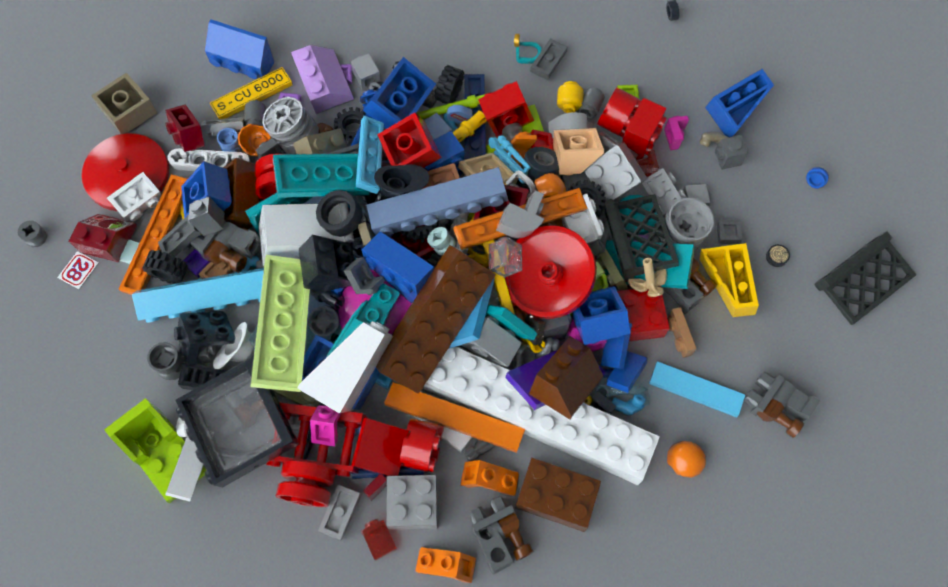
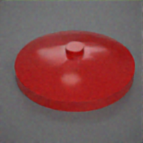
(118, 162)
(554, 274)

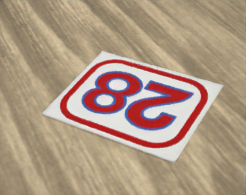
(77, 270)

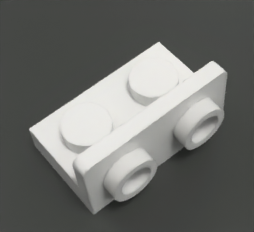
(135, 197)
(586, 222)

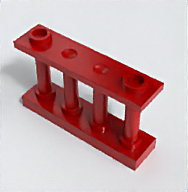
(352, 421)

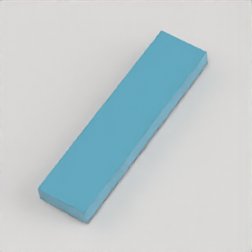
(369, 154)
(697, 389)

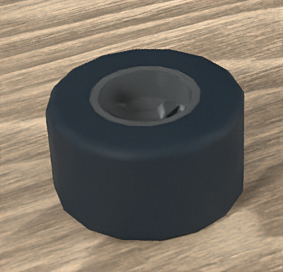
(541, 161)

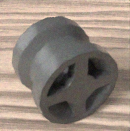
(34, 239)

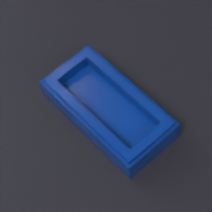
(615, 351)
(625, 378)

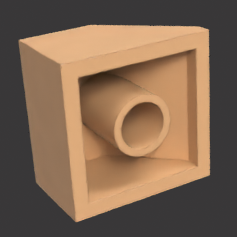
(576, 149)

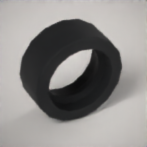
(326, 205)

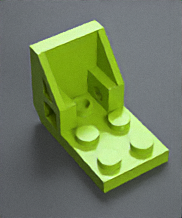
(150, 442)

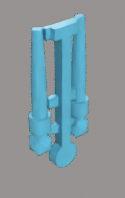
(506, 157)

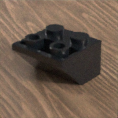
(324, 263)

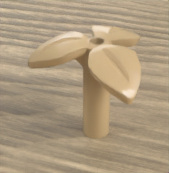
(652, 280)

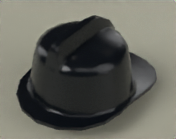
(400, 179)

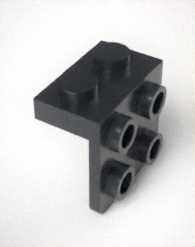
(202, 330)

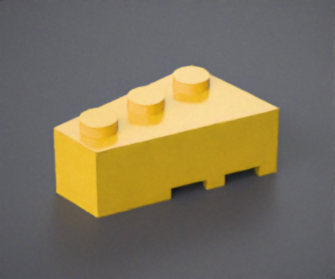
(732, 273)

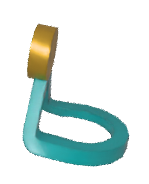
(523, 60)

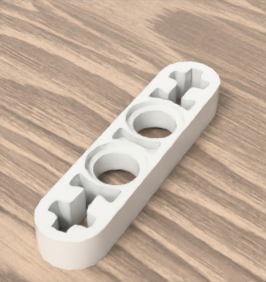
(209, 155)

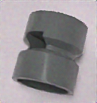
(165, 360)

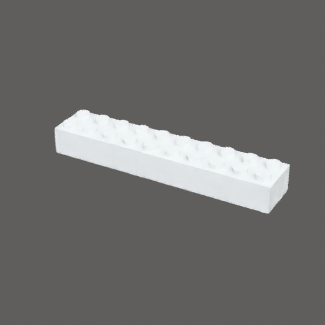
(587, 436)

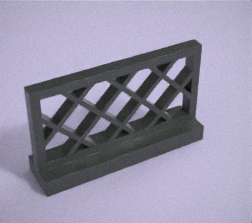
(620, 235)
(851, 266)

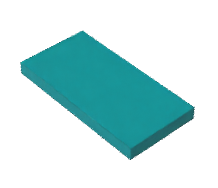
(315, 174)
(676, 276)

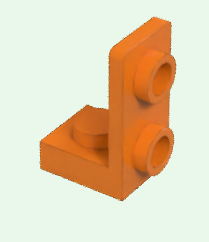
(522, 143)
(489, 476)
(446, 564)

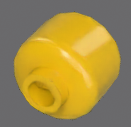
(570, 96)

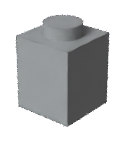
(365, 71)

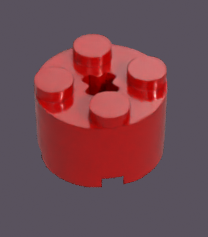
(619, 112)
(421, 445)

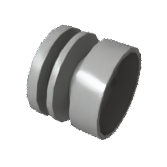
(288, 122)
(688, 222)

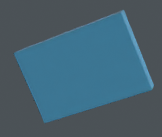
(473, 326)

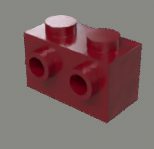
(184, 128)

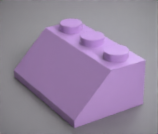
(322, 77)

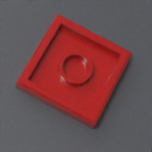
(379, 447)

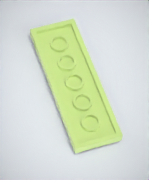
(281, 326)

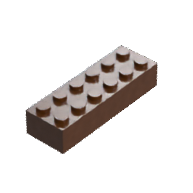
(434, 319)

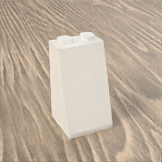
(289, 226)
(348, 368)

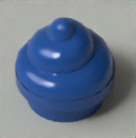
(817, 177)

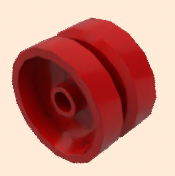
(264, 171)
(305, 483)

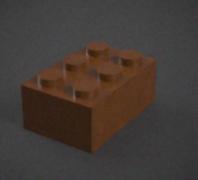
(558, 494)

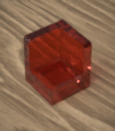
(650, 164)

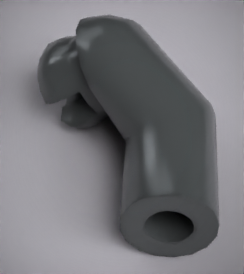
(550, 344)

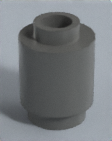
(592, 102)
(254, 113)

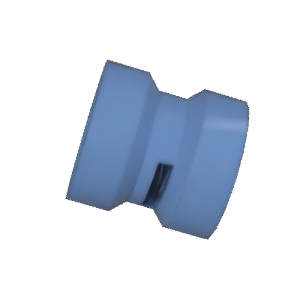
(228, 140)

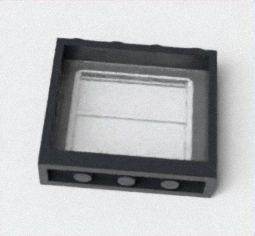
(235, 425)

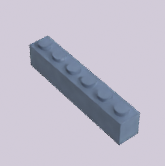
(437, 202)

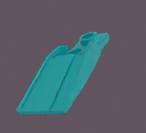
(375, 310)

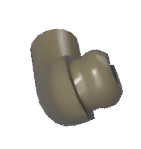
(709, 137)

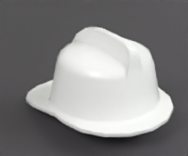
(238, 351)

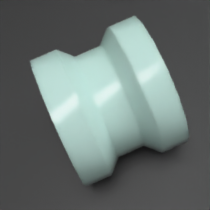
(440, 240)

